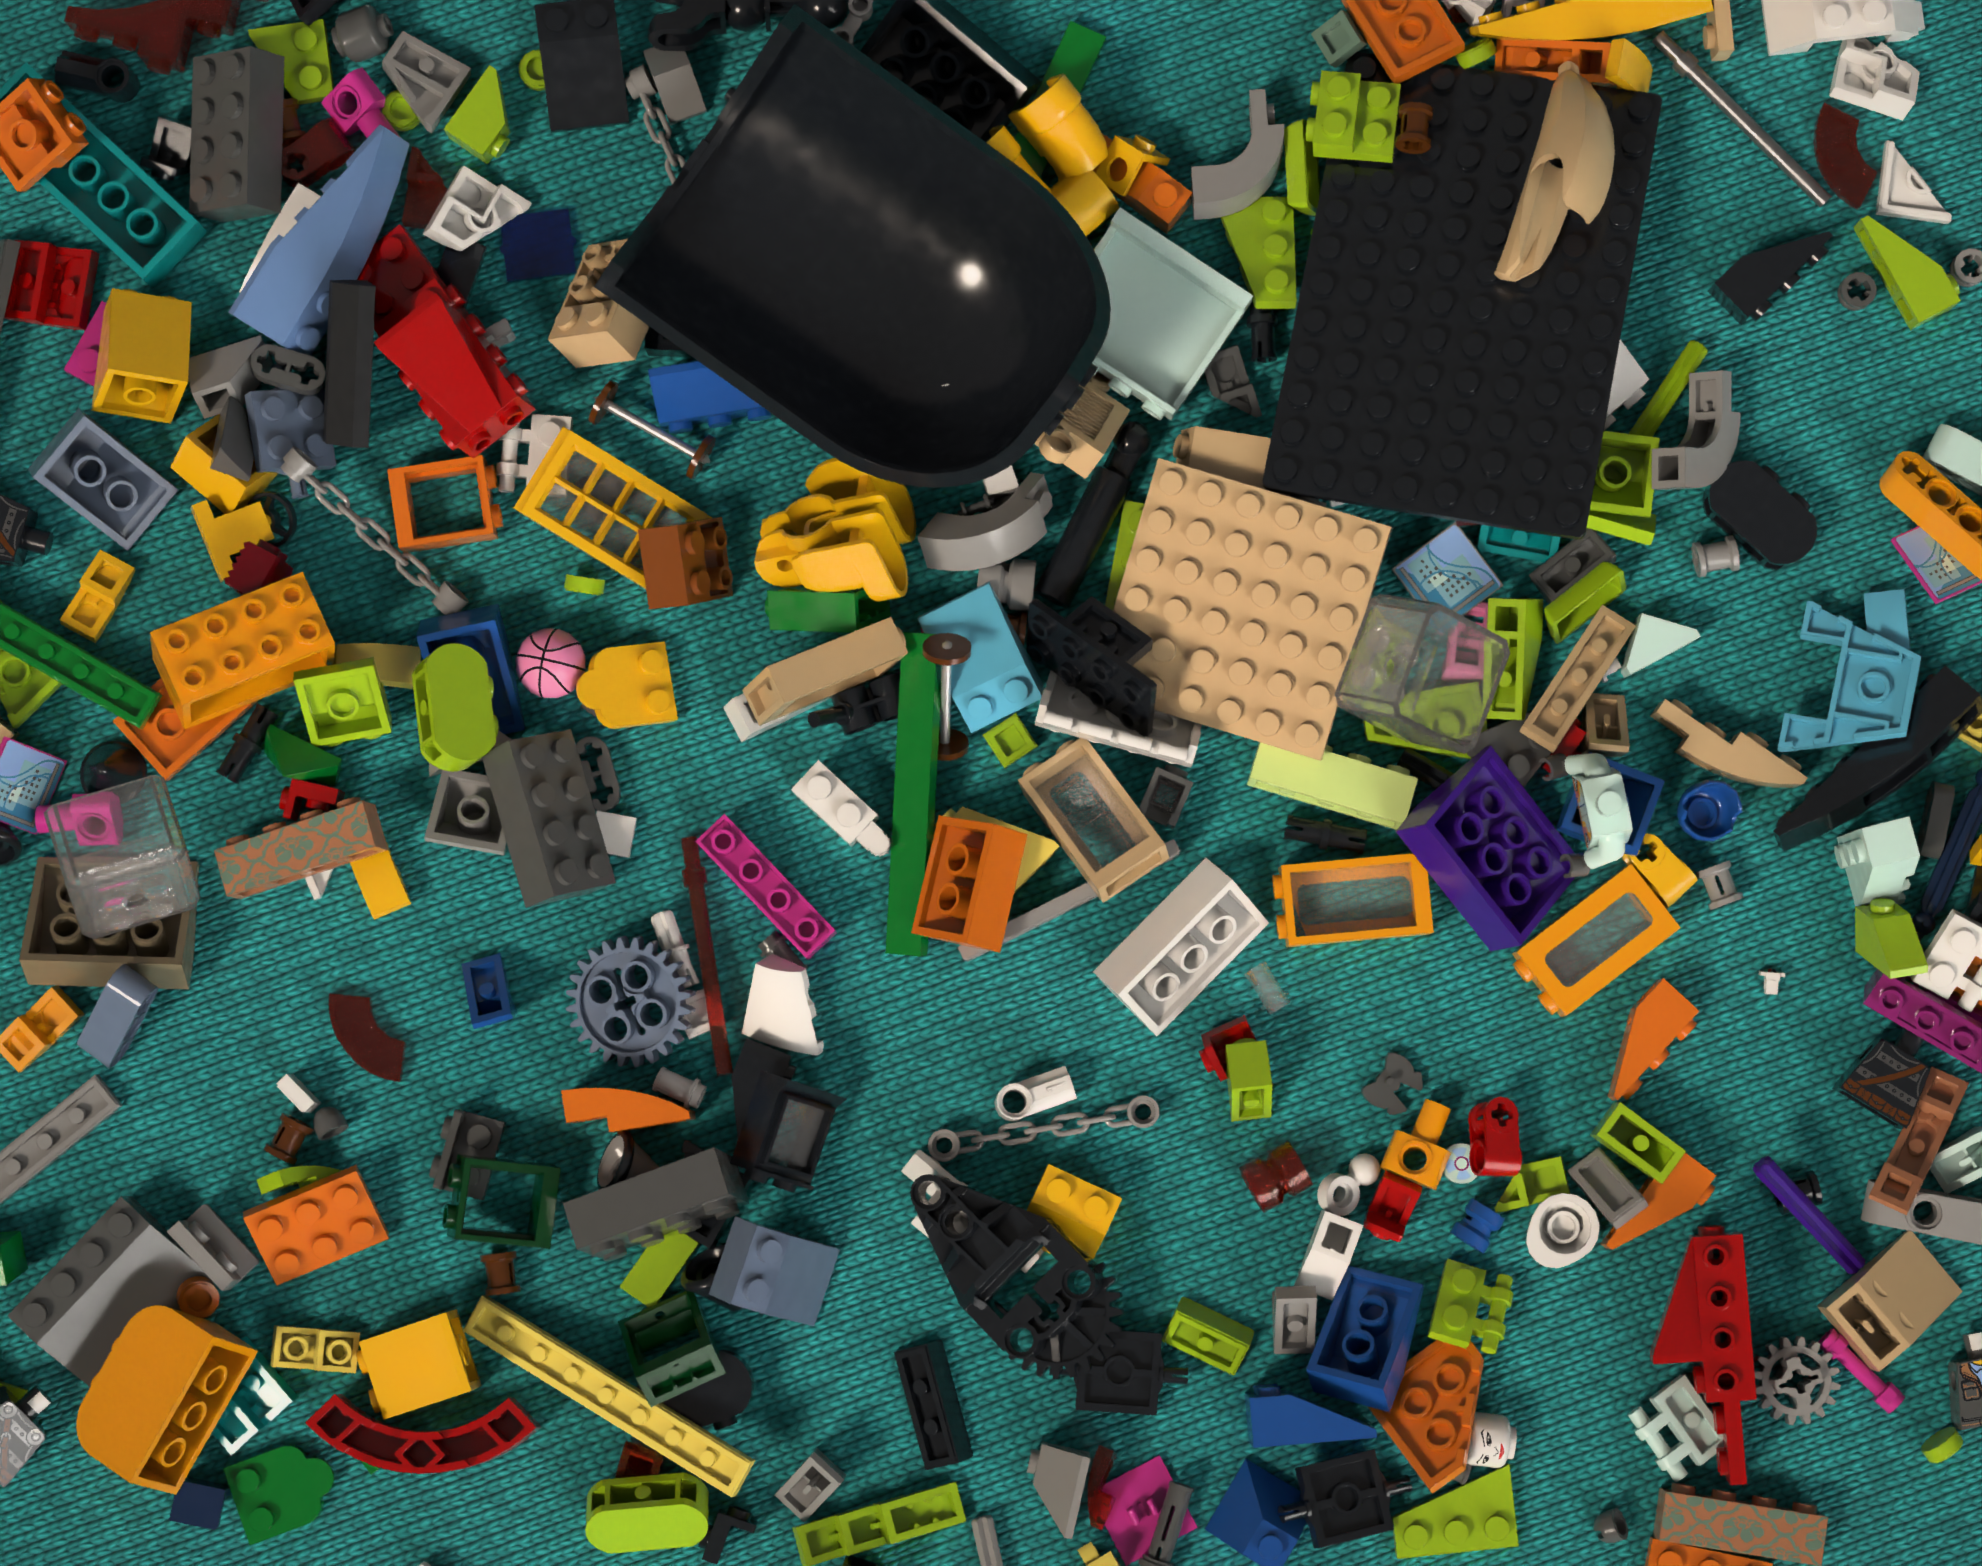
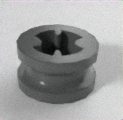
(1855, 303)

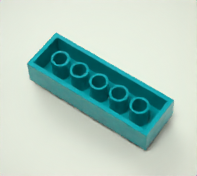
(119, 200)

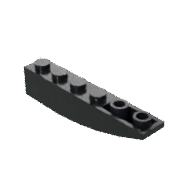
(1881, 767)

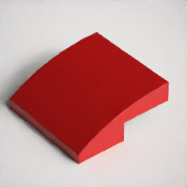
(52, 285)

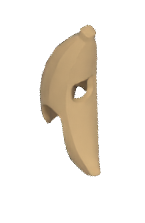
(1583, 138)

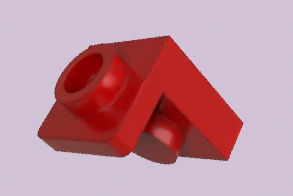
(317, 796)

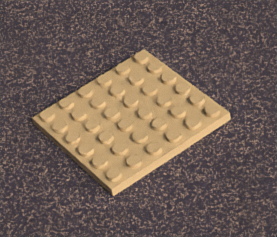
(1248, 604)

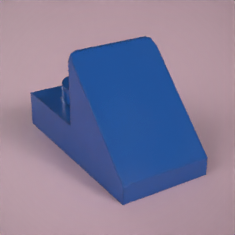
(488, 991)

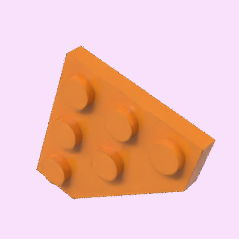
(1435, 1411)

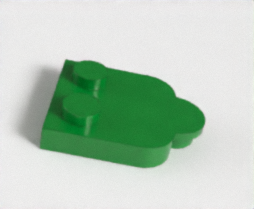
(278, 1491)

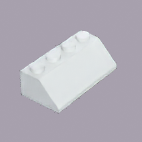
(1181, 946)

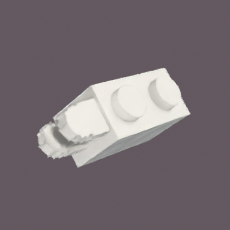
(841, 809)

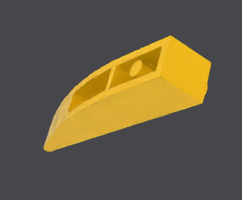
(1585, 19)

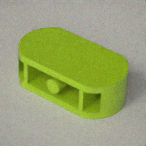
(454, 707)
(647, 1513)

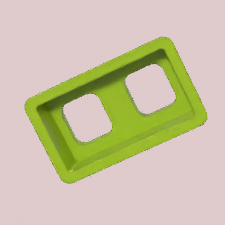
(1301, 169)
(1584, 600)

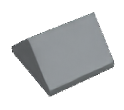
(466, 814)

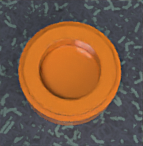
(198, 1296)

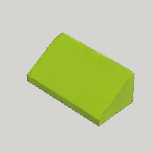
(1208, 1335)

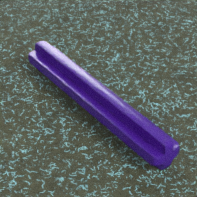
(1808, 1215)

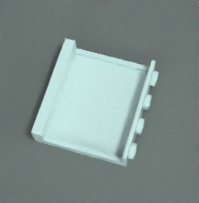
(1164, 315)

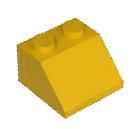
(220, 489)
(1076, 1206)

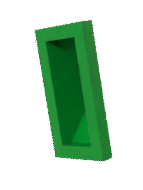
(300, 759)

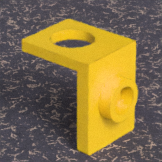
(1134, 153)

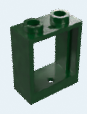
(542, 1204)
(680, 1368)

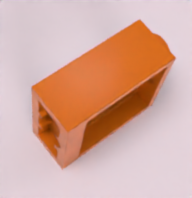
(403, 506)

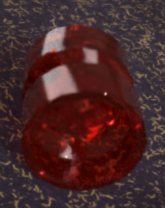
(1275, 1176)

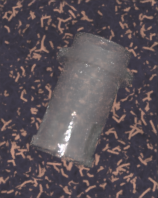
(1267, 988)

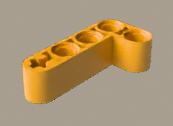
(1936, 507)

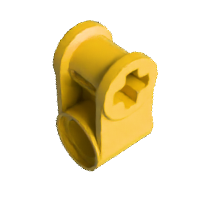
(1662, 871)

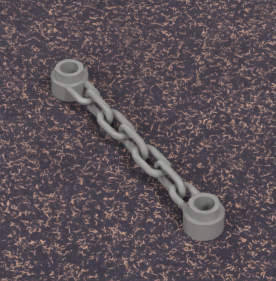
(642, 85)
(299, 466)
(1033, 1130)

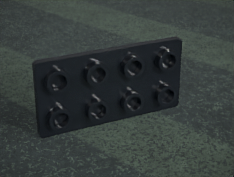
(1096, 655)

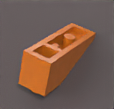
(1544, 58)
(1152, 193)
(1679, 1193)

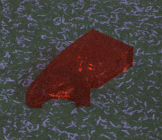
(423, 191)
(1099, 1502)

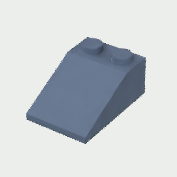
(102, 479)
(774, 1272)

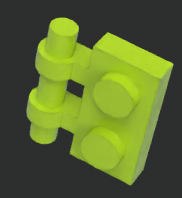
(1458, 1303)

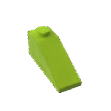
(1912, 278)
(1521, 625)

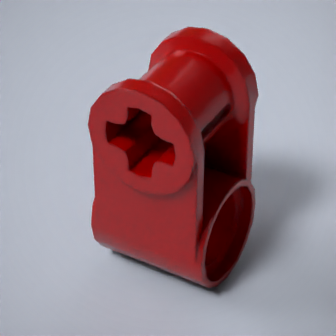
(1494, 1141)

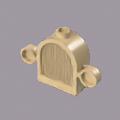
(1085, 429)

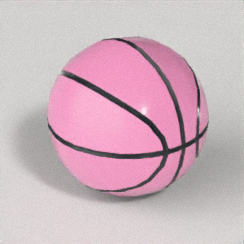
(550, 663)

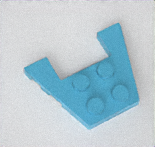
(1870, 688)

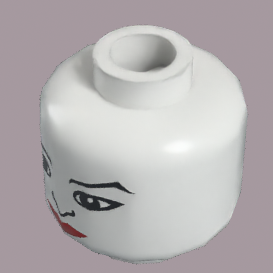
(1491, 1440)

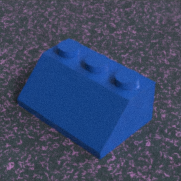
(696, 395)

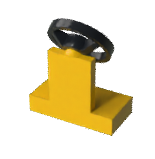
(228, 532)

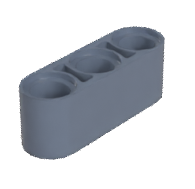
(117, 1016)

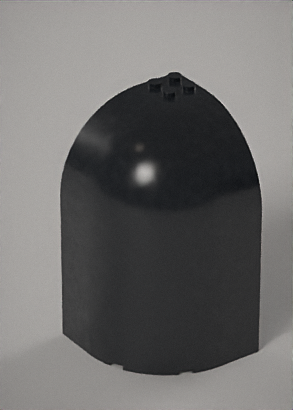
(856, 256)

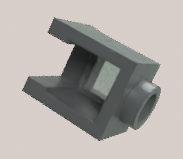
(1166, 796)

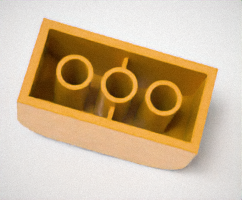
(161, 1396)

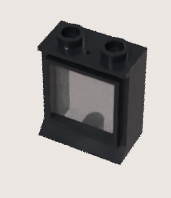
(784, 1132)

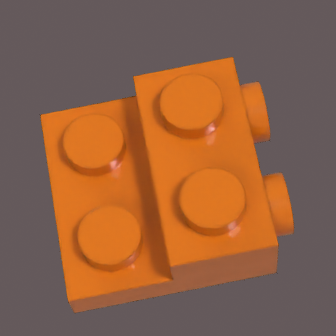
(37, 132)

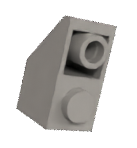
(224, 374)

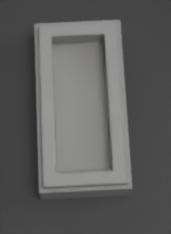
(1607, 1188)

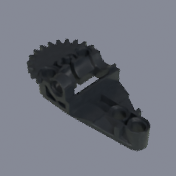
(992, 1251)

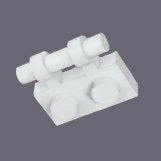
(540, 437)
(1949, 958)

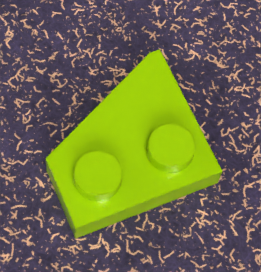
(305, 54)

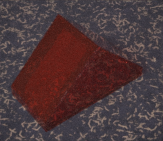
(639, 1460)

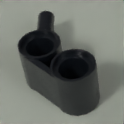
(861, 707)

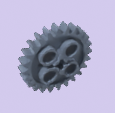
(662, 987)

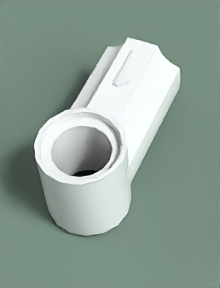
(1038, 1093)

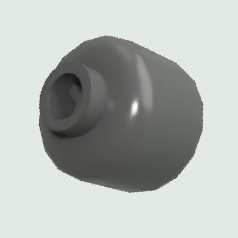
(362, 33)

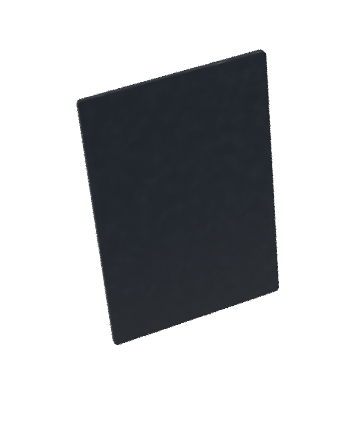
(1421, 369)

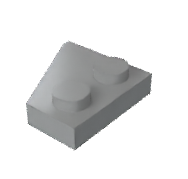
(425, 78)

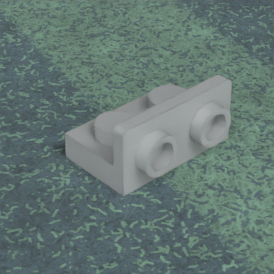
(214, 1247)

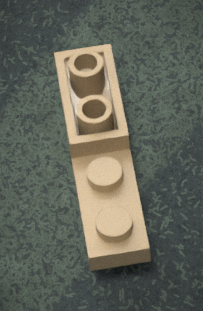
(1740, 760)

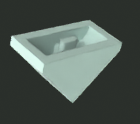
(1654, 640)
(1959, 1161)

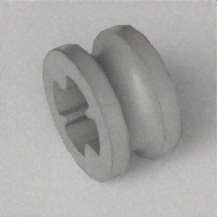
(1958, 263)

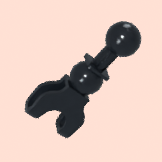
(701, 19)

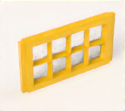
(599, 503)

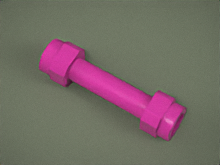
(1885, 1394)

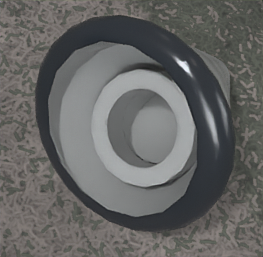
(622, 1160)

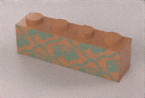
(300, 849)
(1740, 1526)

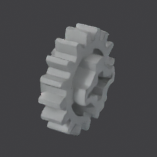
(1798, 1397)

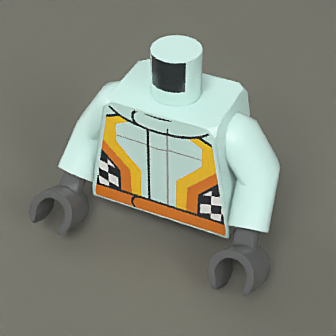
(1601, 809)

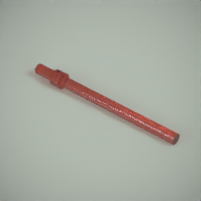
(694, 879)

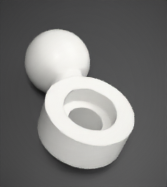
(1363, 1171)

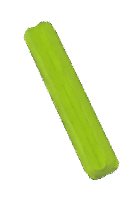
(1670, 389)

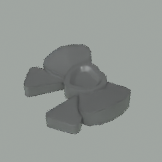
(1381, 1091)

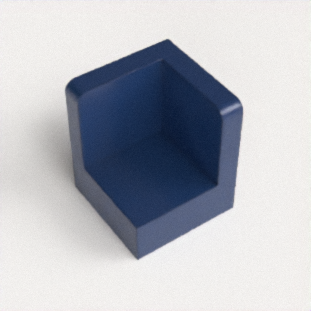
(199, 1503)

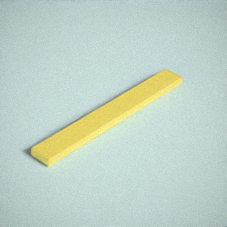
(608, 1396)

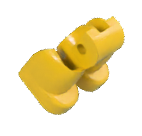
(1072, 145)
(840, 535)

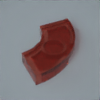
(1839, 157)
(363, 1037)

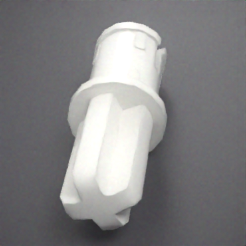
(670, 938)

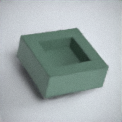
(1338, 38)

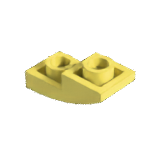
(392, 661)
(314, 1349)

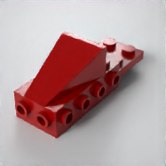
(441, 348)
(1693, 1329)

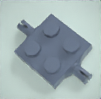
(286, 420)

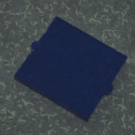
(538, 245)

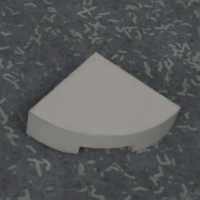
(500, 333)

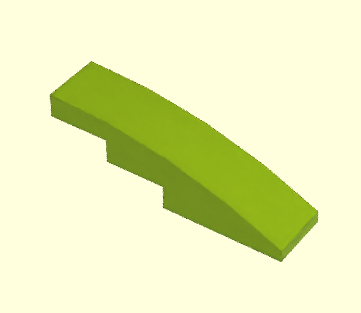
(879, 1524)

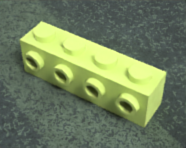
(1336, 783)

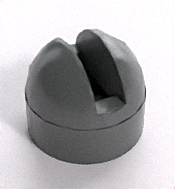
(329, 1123)
(1612, 1526)

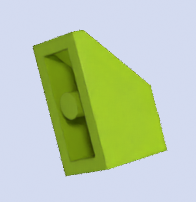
(482, 119)
(1888, 939)
(1248, 1079)
(1637, 1142)

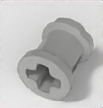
(1715, 556)
(1730, 891)

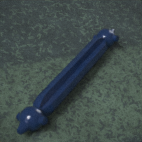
(1951, 860)

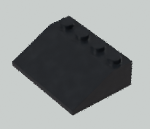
(951, 64)

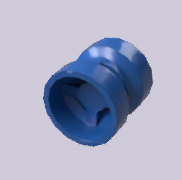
(1477, 1225)

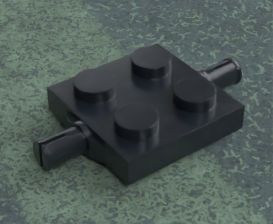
(1127, 1377)
(1344, 1498)

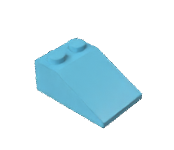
(999, 671)

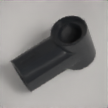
(94, 76)

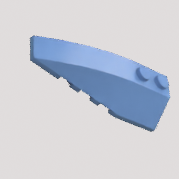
(329, 242)

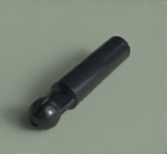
(1093, 516)

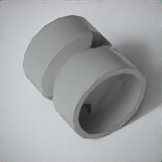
(1011, 582)

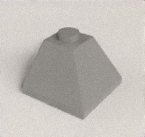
(1060, 1482)

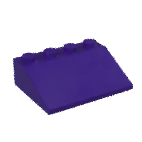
(1490, 850)

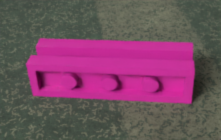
(766, 887)

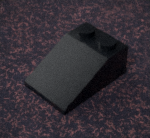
(581, 64)

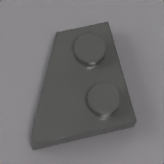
(1513, 747)

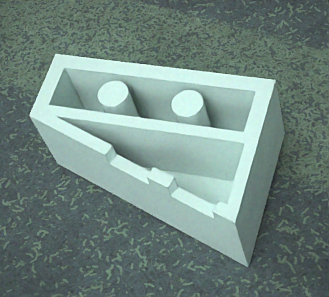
(1879, 860)

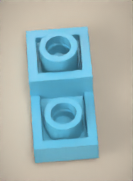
(1888, 616)

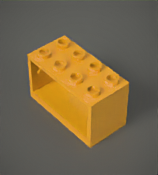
(241, 649)

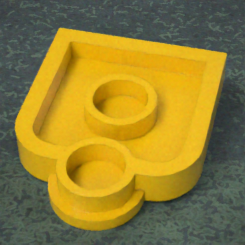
(629, 686)

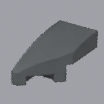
(1229, 381)

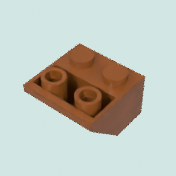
(685, 563)

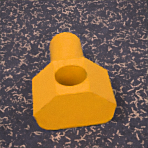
(1422, 1138)

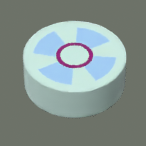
(1458, 1165)

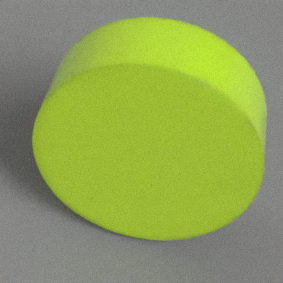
(1476, 52)
(531, 70)
(399, 112)
(584, 585)
(1942, 1445)

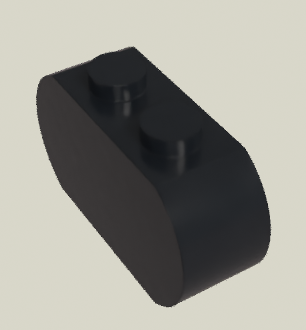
(1761, 514)
(719, 1398)

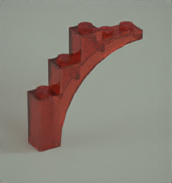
(158, 28)

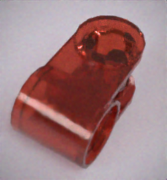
(318, 151)

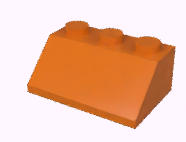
(969, 883)

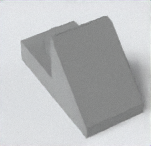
(1294, 1319)

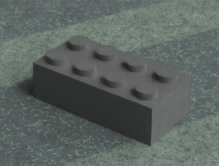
(236, 134)
(548, 818)
(656, 1204)

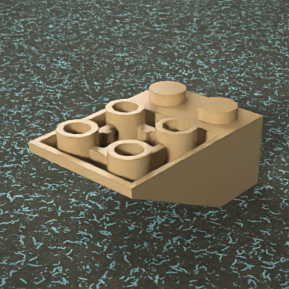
(590, 324)
(1890, 1301)

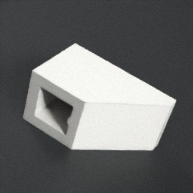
(1328, 1254)

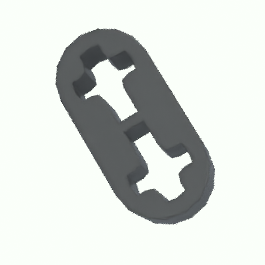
(284, 378)
(606, 772)
(1935, 819)

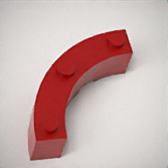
(420, 1451)

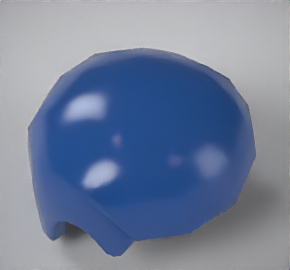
(1708, 810)

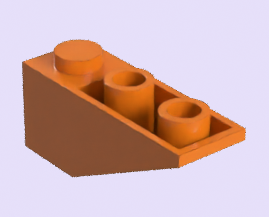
(1650, 1028)

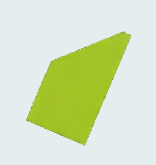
(293, 1175)
(1534, 1184)

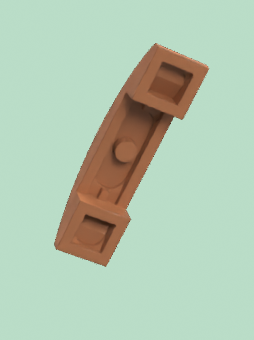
(1920, 1142)

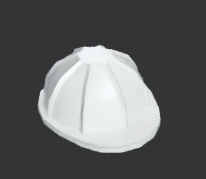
(1562, 1230)

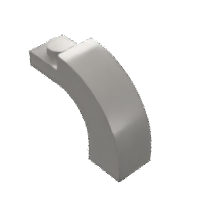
(1241, 182)
(1708, 438)
(990, 537)

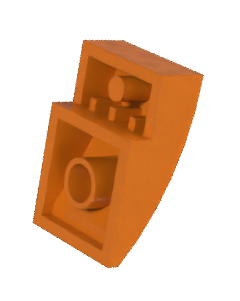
(622, 1108)

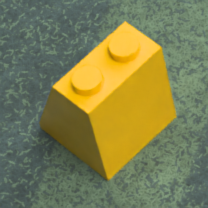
(142, 356)
(418, 1365)

